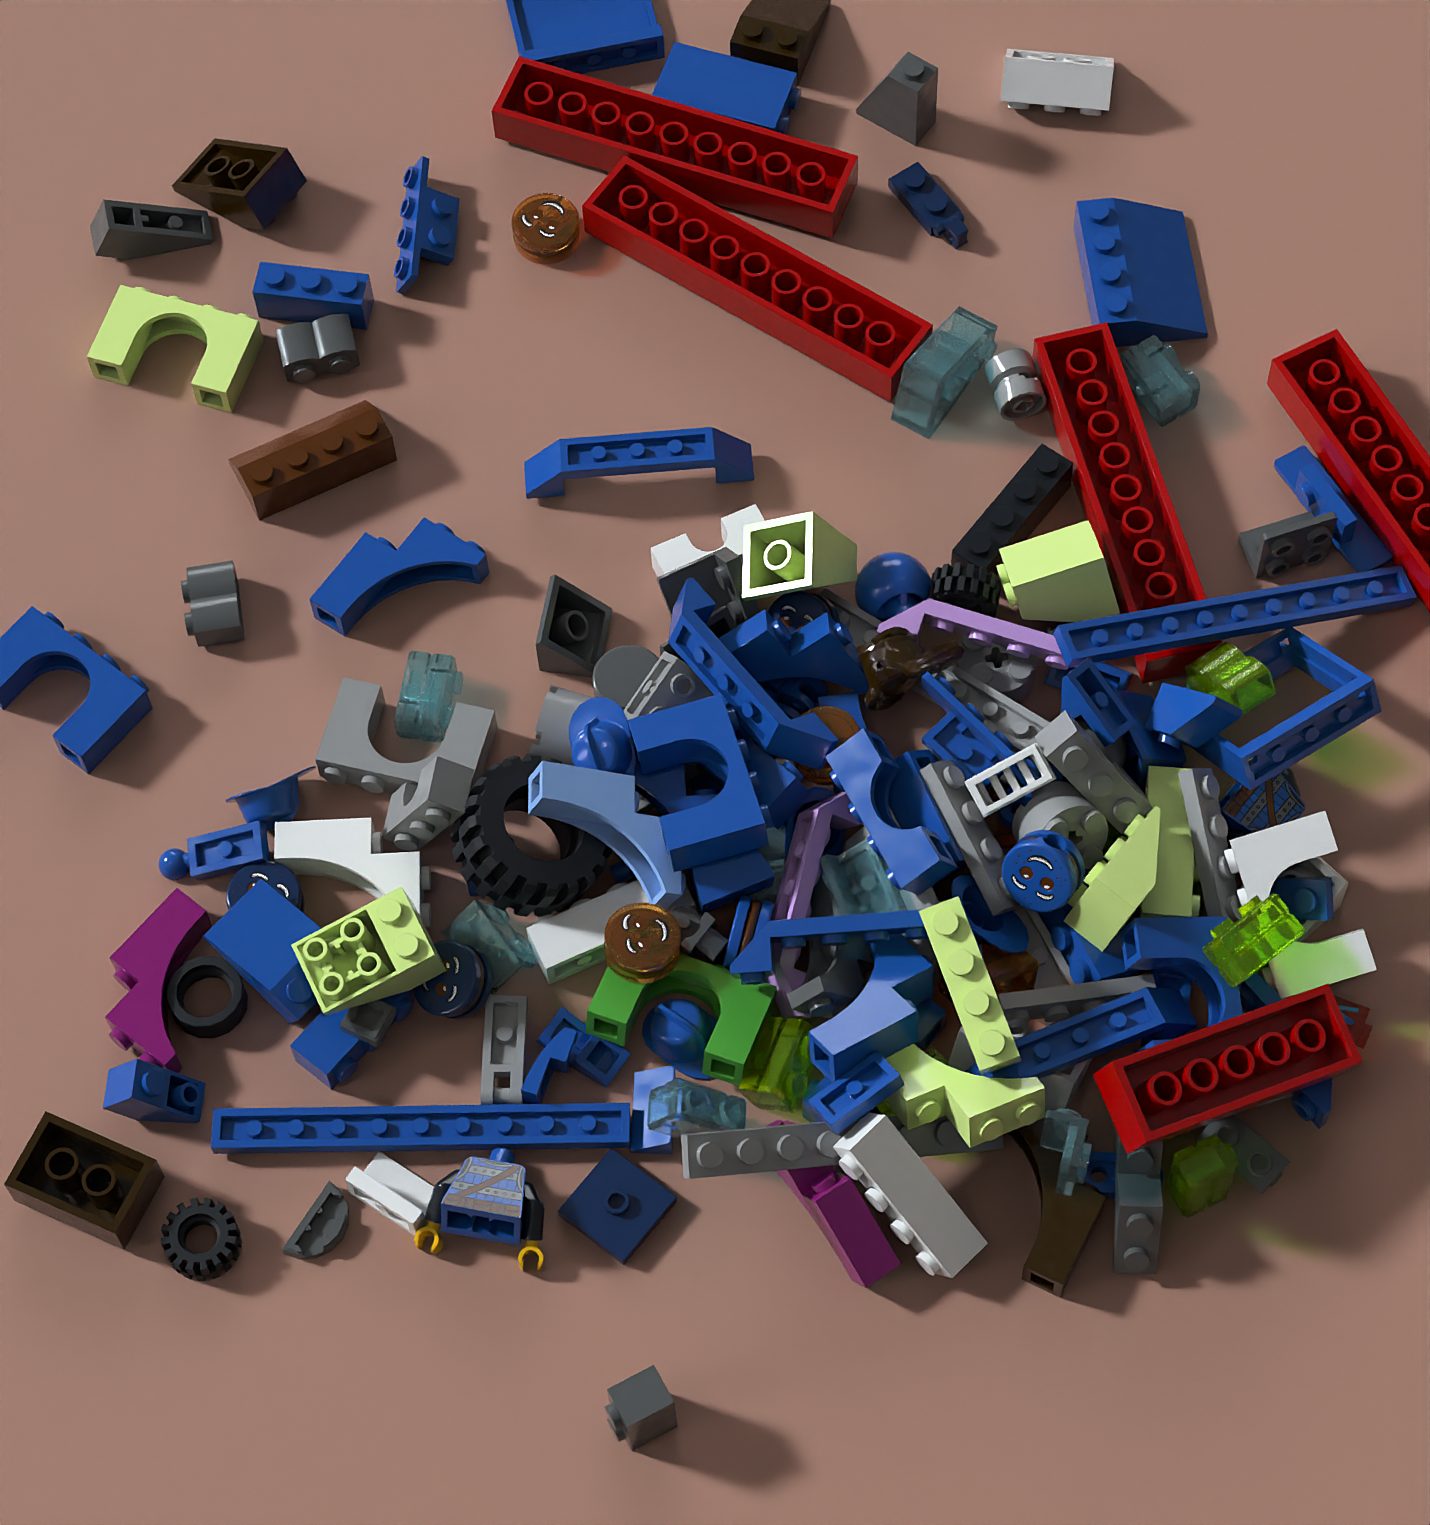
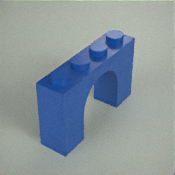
(114, 700)
(705, 734)
(1178, 946)

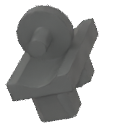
(699, 934)

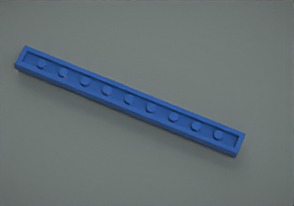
(1233, 615)
(420, 1128)

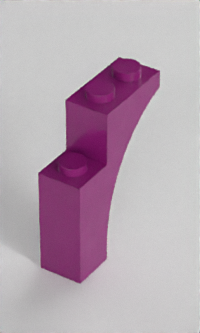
(145, 968)
(842, 1219)

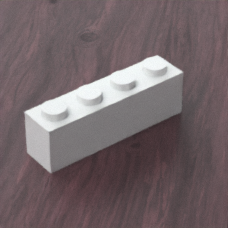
(576, 936)
(909, 1196)

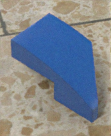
(553, 1057)

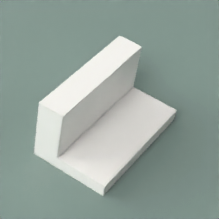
(392, 1192)

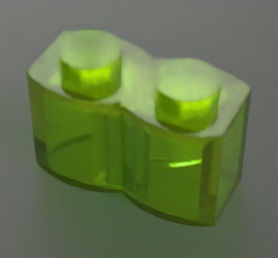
(1231, 677)

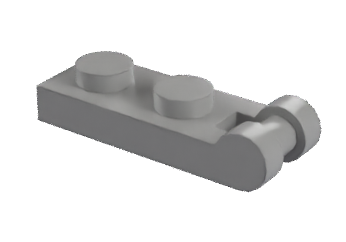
(504, 1048)

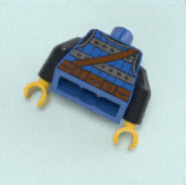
(1262, 807)
(488, 1203)

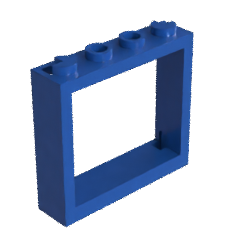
(1349, 705)

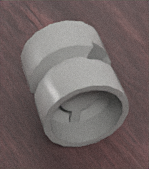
(1015, 384)

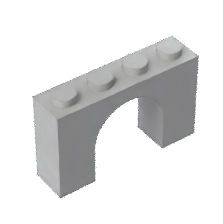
(347, 742)

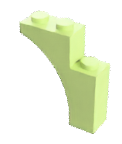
(974, 1104)

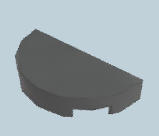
(321, 1227)

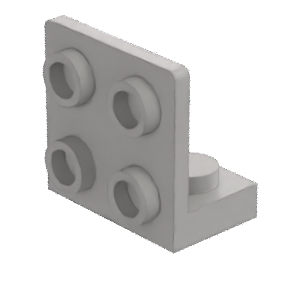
(666, 686)

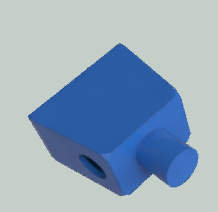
(730, 878)

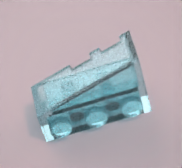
(942, 371)

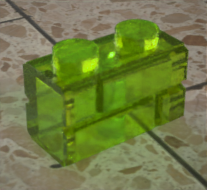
(1253, 939)
(779, 1065)
(1201, 1175)

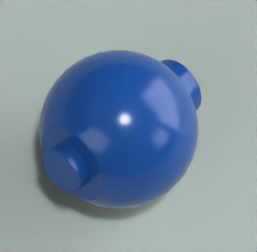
(891, 585)

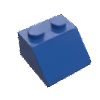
(1141, 742)

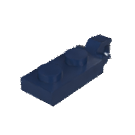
(929, 204)

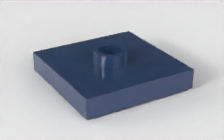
(617, 1206)

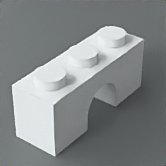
(680, 551)

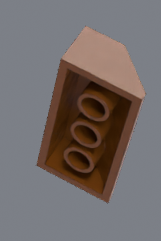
(314, 459)

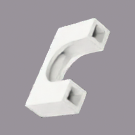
(1260, 860)

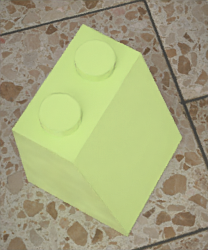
(795, 556)
(1058, 576)

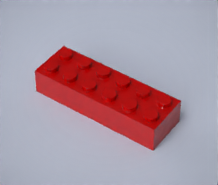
(1227, 1068)

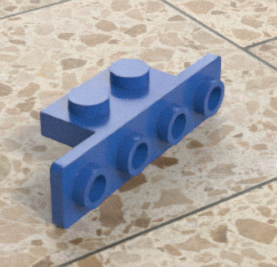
(427, 226)
(1322, 495)
(965, 737)

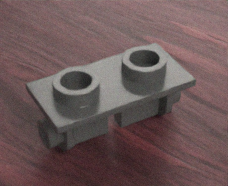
(1257, 1159)

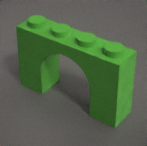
(738, 1009)

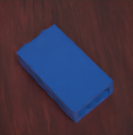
(729, 87)

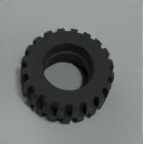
(501, 867)

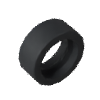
(196, 970)

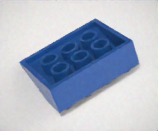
(1138, 271)

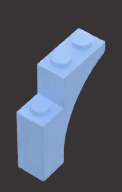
(607, 809)

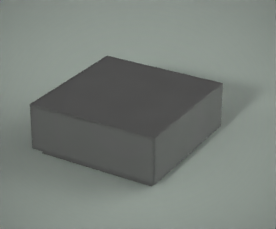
(369, 1021)

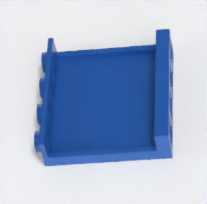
(586, 33)

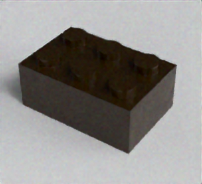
(84, 1180)

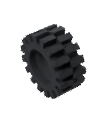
(966, 588)
(201, 1263)

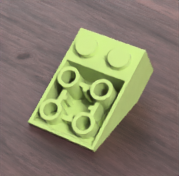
(1119, 885)
(369, 954)

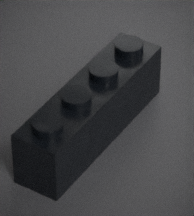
(1016, 510)

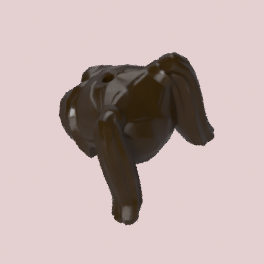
(902, 664)

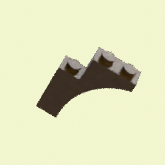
(1064, 1218)

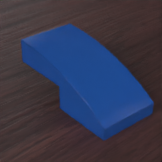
(590, 1055)

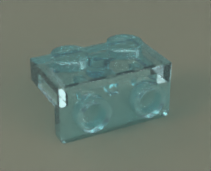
(860, 882)
(492, 934)
(1066, 1133)

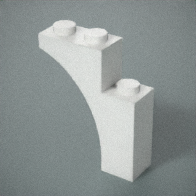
(352, 854)

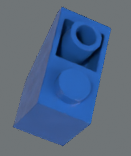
(153, 1093)

